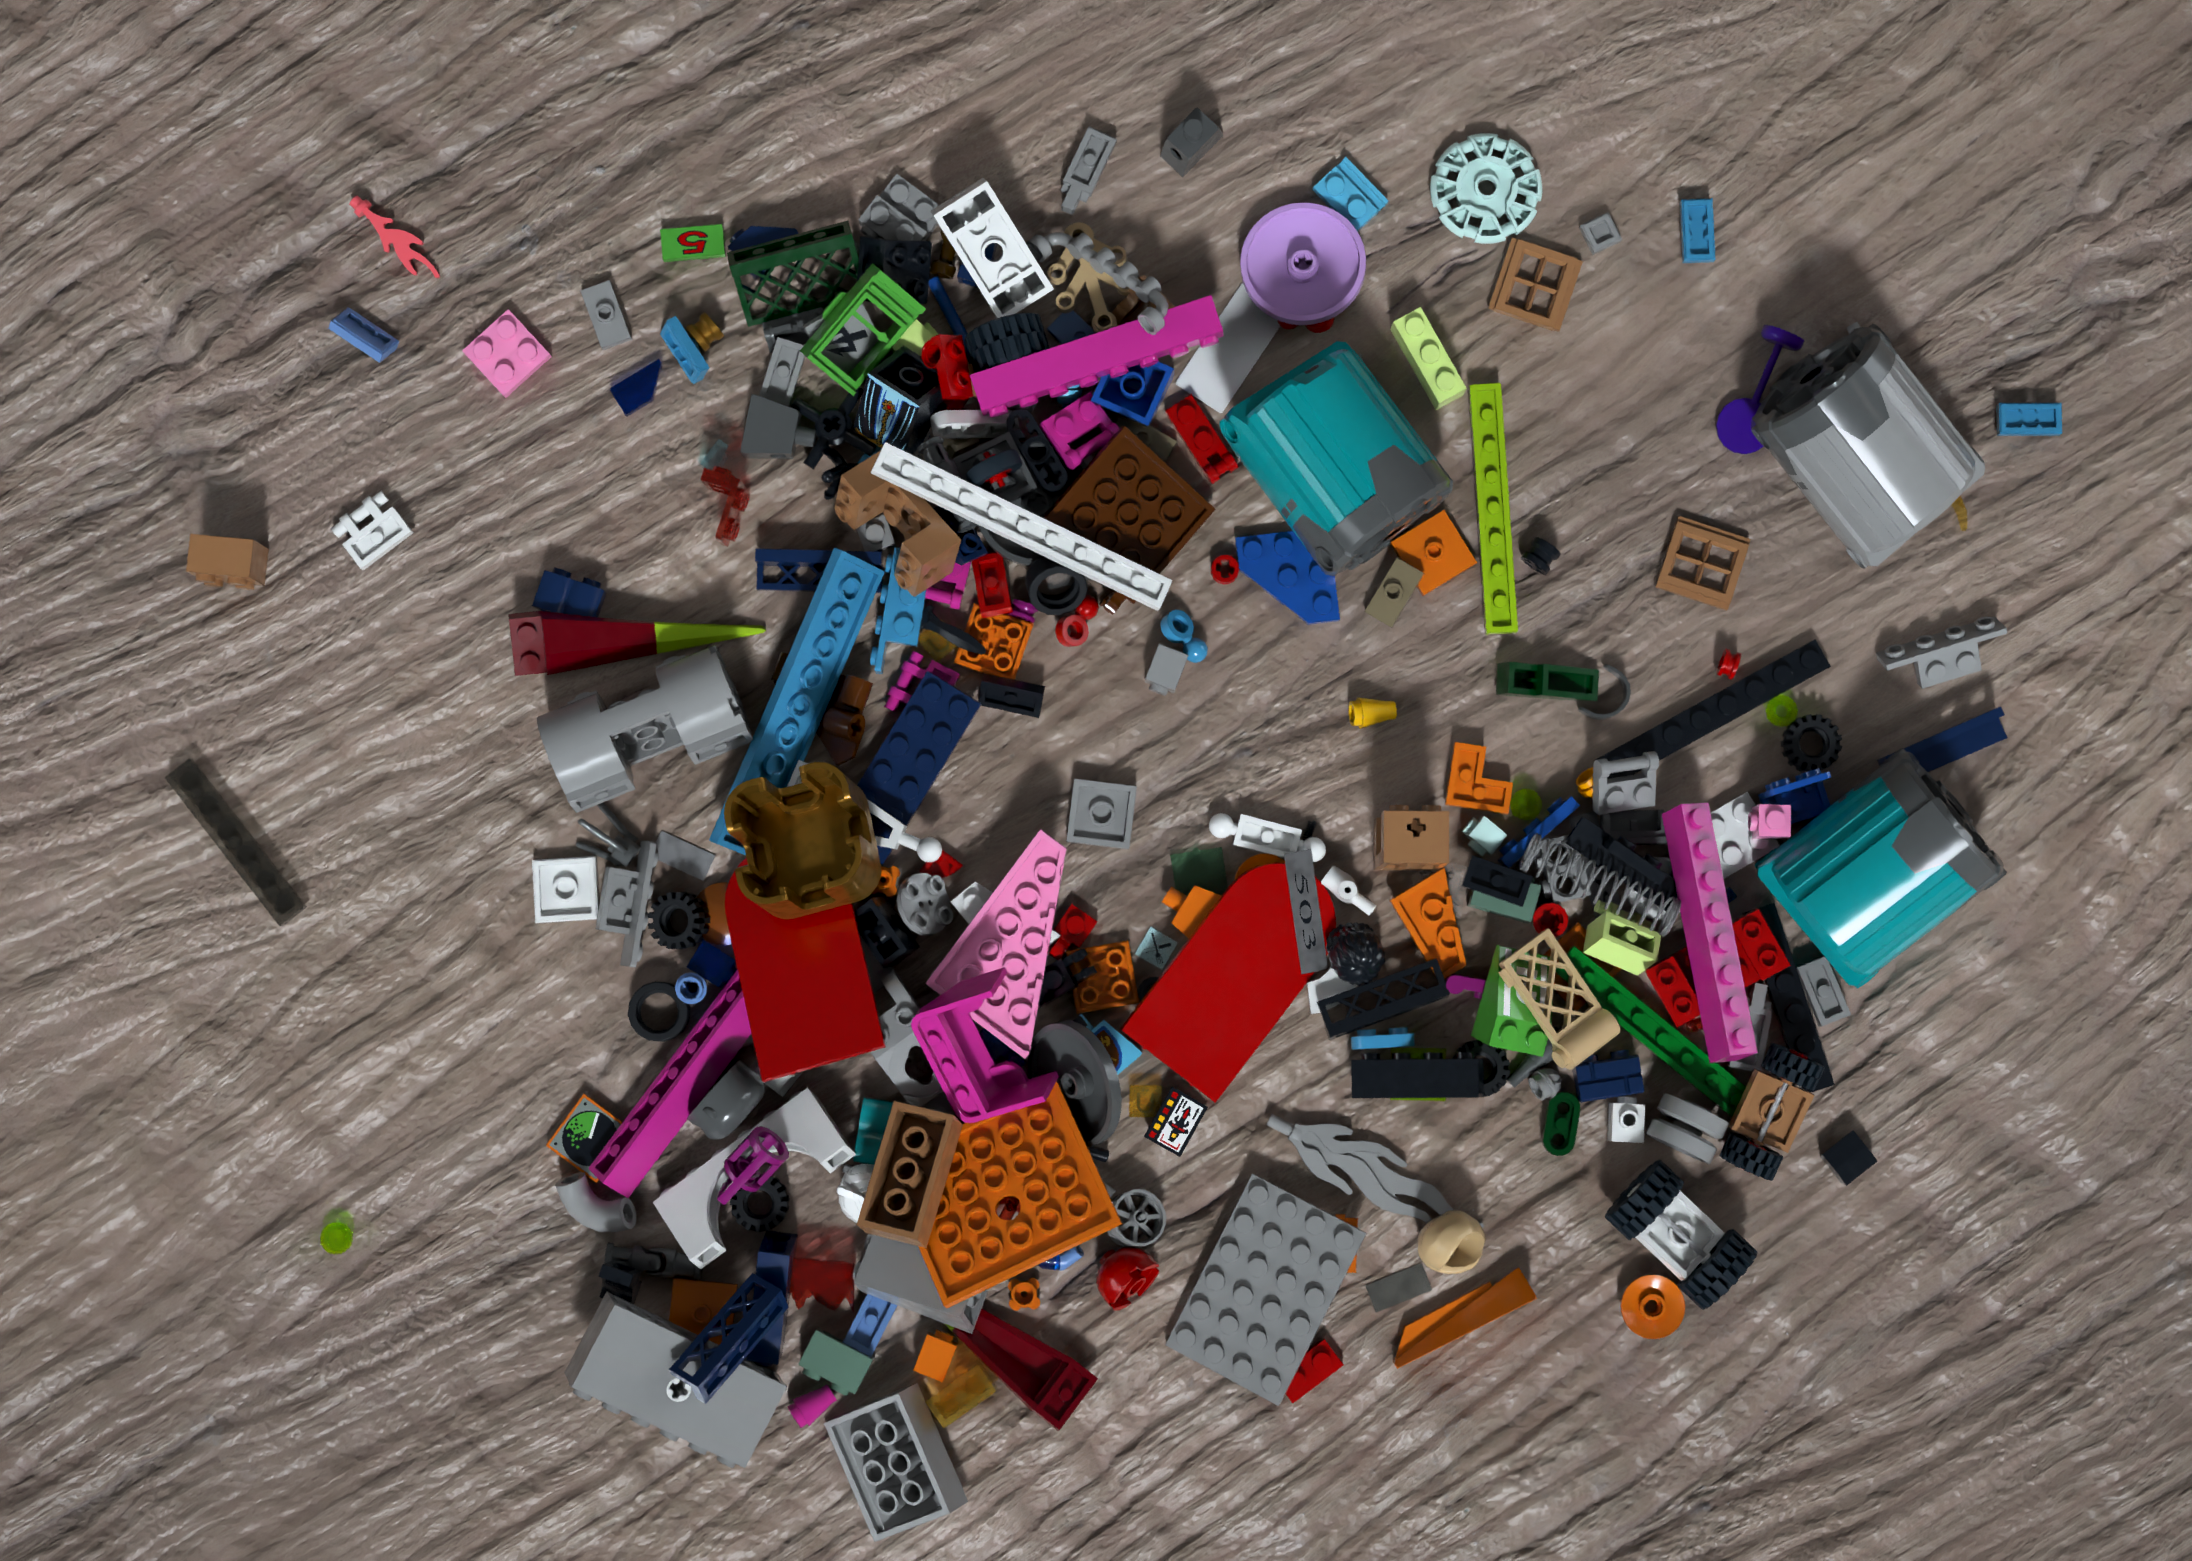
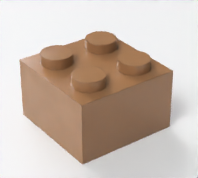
(227, 560)

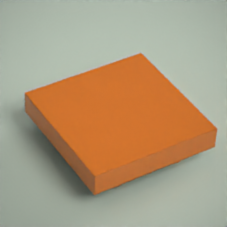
(1004, 642)
(1112, 984)

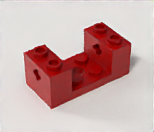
(1758, 956)

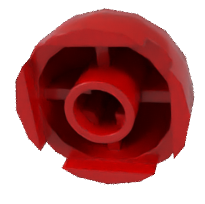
(1124, 1274)

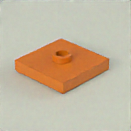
(1434, 550)
(697, 1302)

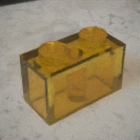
(961, 1395)

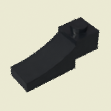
(620, 1281)

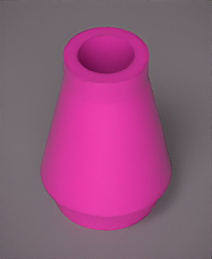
(810, 1406)

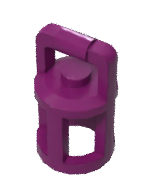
(744, 1171)

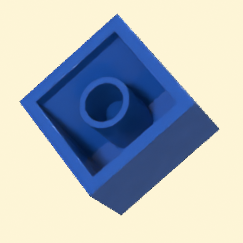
(1136, 392)

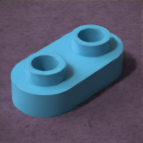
(1368, 1039)

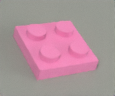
(506, 353)

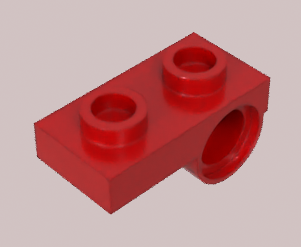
(949, 358)

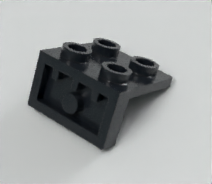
(901, 260)

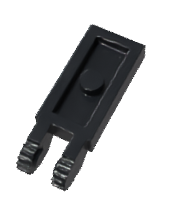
(1059, 978)

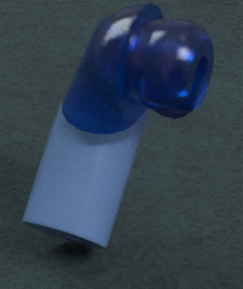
(1063, 1260)

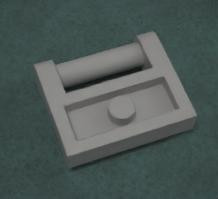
(1626, 791)

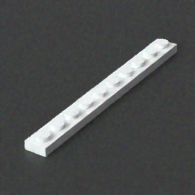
(1021, 526)

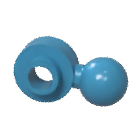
(1178, 629)

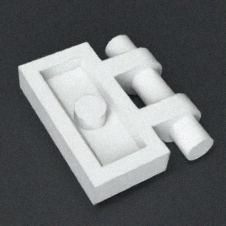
(375, 538)

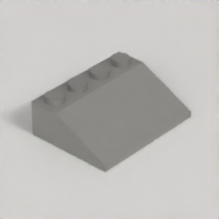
(896, 1462)

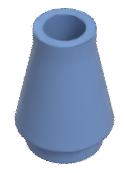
(685, 991)

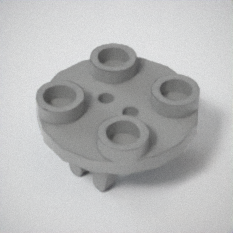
(920, 890)

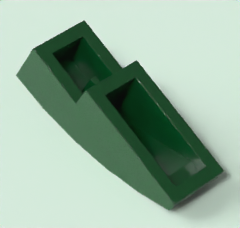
(1547, 681)

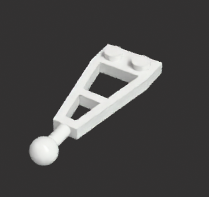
(928, 848)

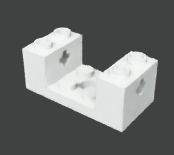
(976, 220)

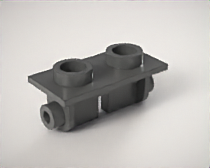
(789, 328)

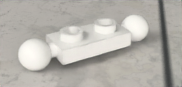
(1265, 836)

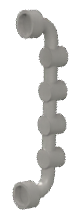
(1082, 247)

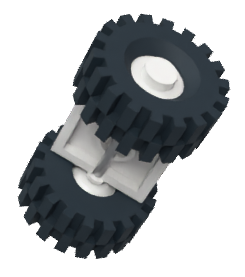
(1681, 1235)

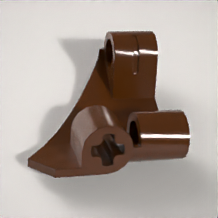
(843, 719)

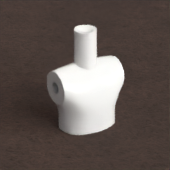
(1340, 883)

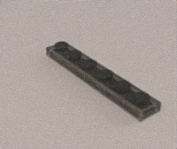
(235, 842)

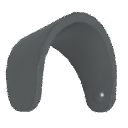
(1626, 696)

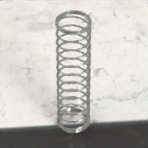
(1669, 917)

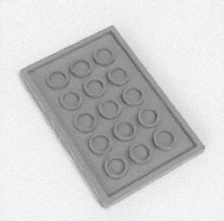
(1266, 1289)

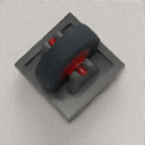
(997, 468)

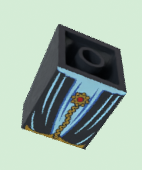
(899, 401)

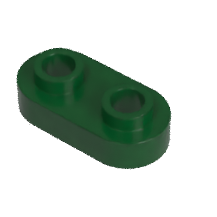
(1564, 1124)

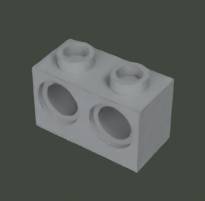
(1550, 890)

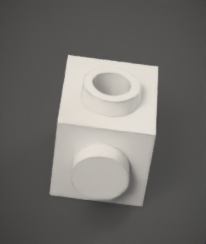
(1626, 1121)

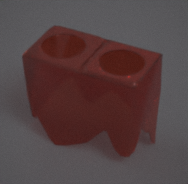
(824, 1279)

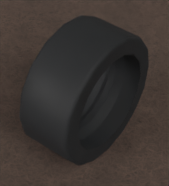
(1058, 603)
(641, 1028)

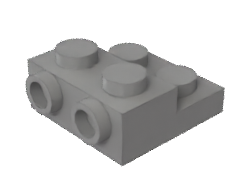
(899, 213)

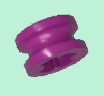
(1023, 610)

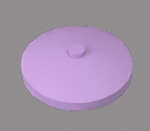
(1303, 263)

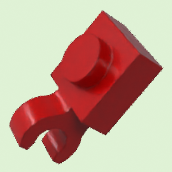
(1073, 929)

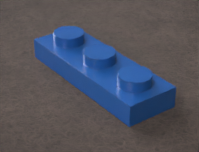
(1558, 812)

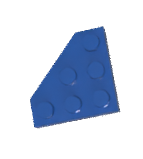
(1289, 575)

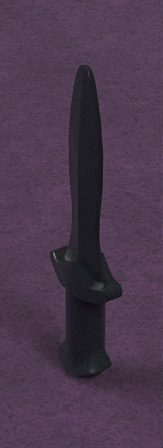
(949, 632)

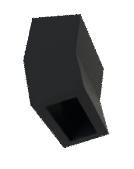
(1848, 1158)

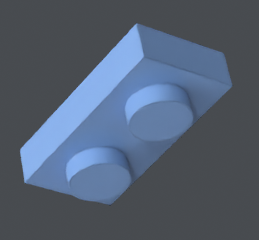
(869, 1324)

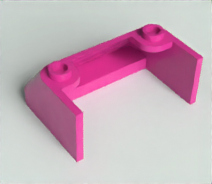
(961, 1060)

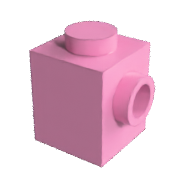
(1770, 821)

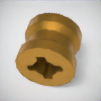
(704, 331)

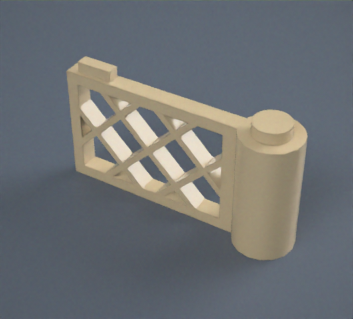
(1578, 1037)

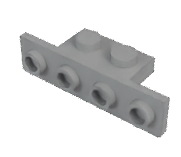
(1945, 654)
(625, 902)

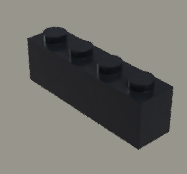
(1417, 1077)

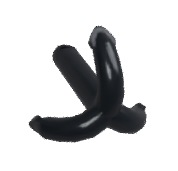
(834, 474)

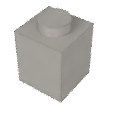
(1165, 670)

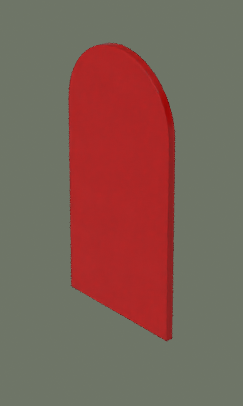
(1228, 982)
(802, 985)

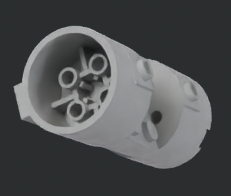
(597, 745)

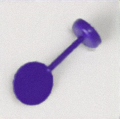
(1735, 418)

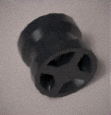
(1540, 555)

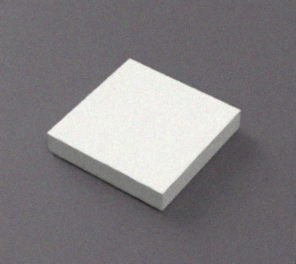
(565, 889)

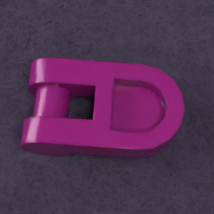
(1458, 983)

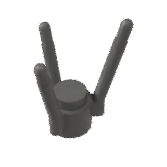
(622, 849)

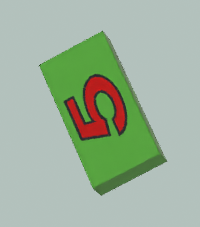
(693, 243)

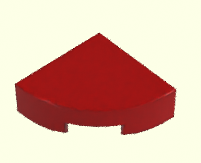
(943, 867)

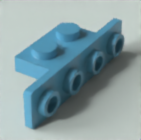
(901, 616)

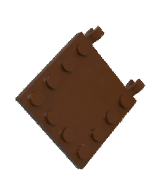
(1131, 507)

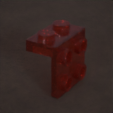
(724, 482)

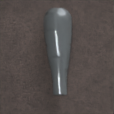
(1531, 1064)

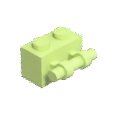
(1621, 940)

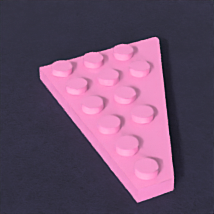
(1014, 934)

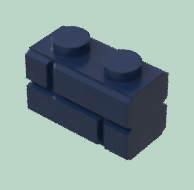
(1608, 1077)

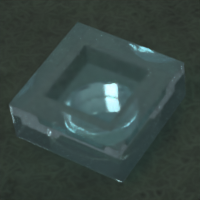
(715, 456)

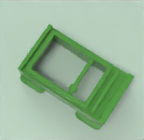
(887, 297)

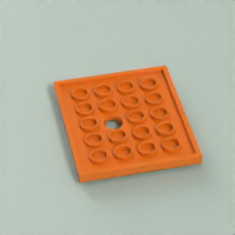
(1043, 1164)

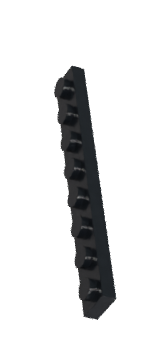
(1724, 706)

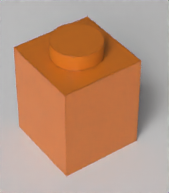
(936, 1355)

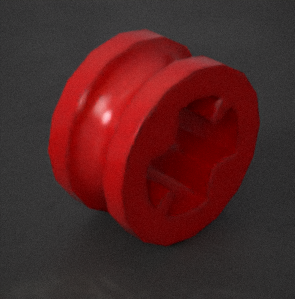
(1217, 574)
(1728, 664)

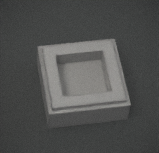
(1600, 233)

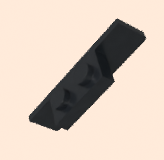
(1620, 856)

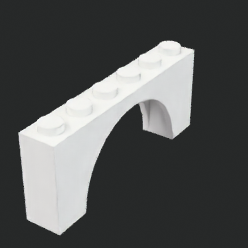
(692, 1204)

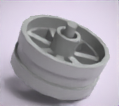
(1138, 1218)

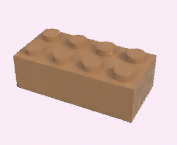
(909, 1174)

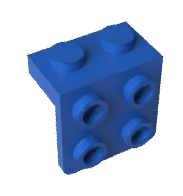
(1805, 795)

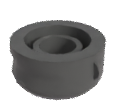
(728, 1102)

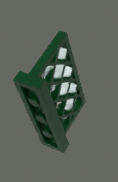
(784, 252)

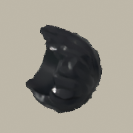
(1355, 953)

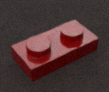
(992, 585)
(1316, 1367)

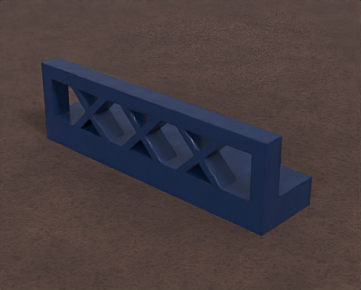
(803, 558)
(1957, 741)
(737, 1344)

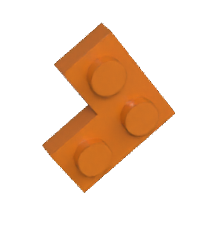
(1468, 788)

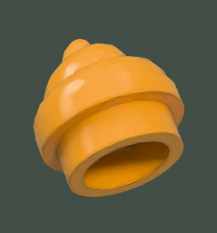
(1585, 783)

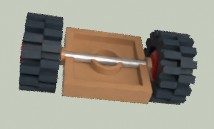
(1771, 1111)

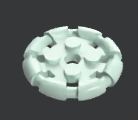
(1481, 206)

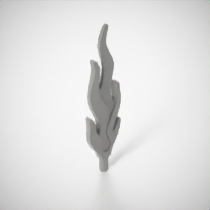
(1361, 1163)

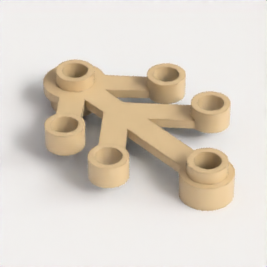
(1087, 275)

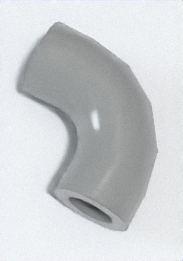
(591, 1210)

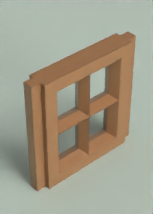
(1562, 292)
(1693, 589)

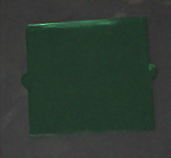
(1201, 869)

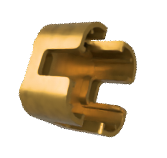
(804, 842)

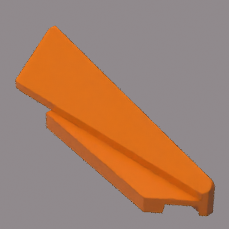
(1463, 1316)

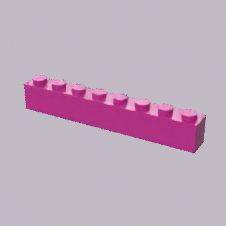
(1095, 356)
(1709, 933)
(675, 1092)

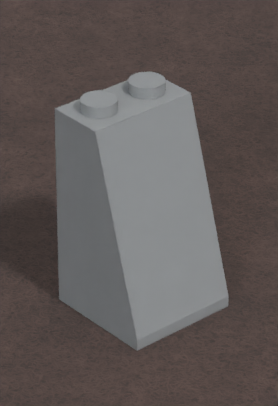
(900, 1276)

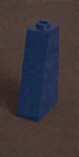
(775, 1267)

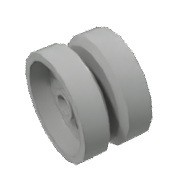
(1688, 1126)

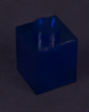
(712, 964)

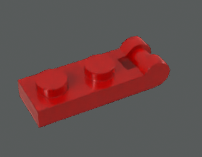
(1200, 438)

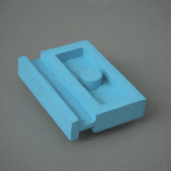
(1350, 194)

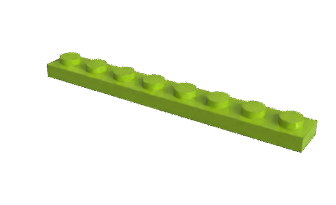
(1493, 508)

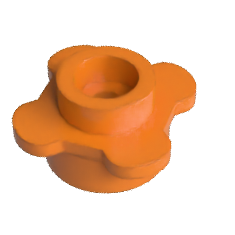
(889, 886)
(1017, 1287)

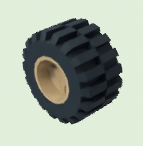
(1006, 340)

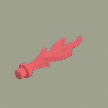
(401, 239)

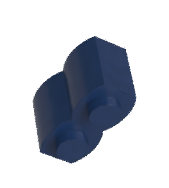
(567, 596)

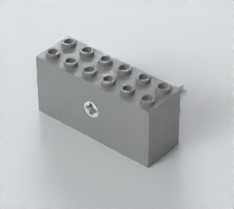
(627, 1367)

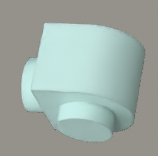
(1484, 835)

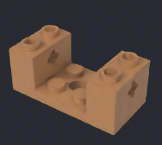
(929, 541)
(1397, 847)

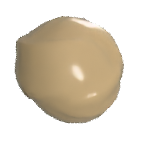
(1451, 1243)

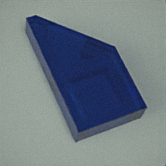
(638, 388)

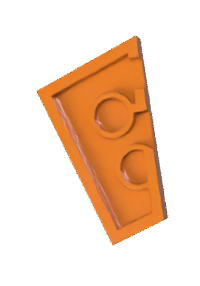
(1431, 922)

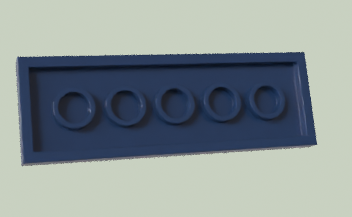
(916, 751)

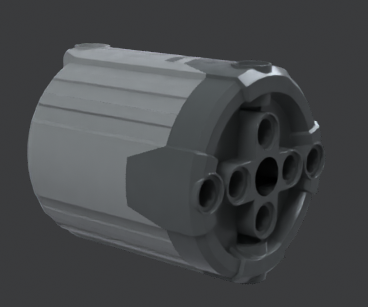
(1865, 443)

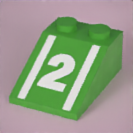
(1502, 1014)

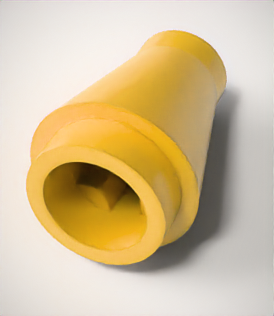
(1368, 712)

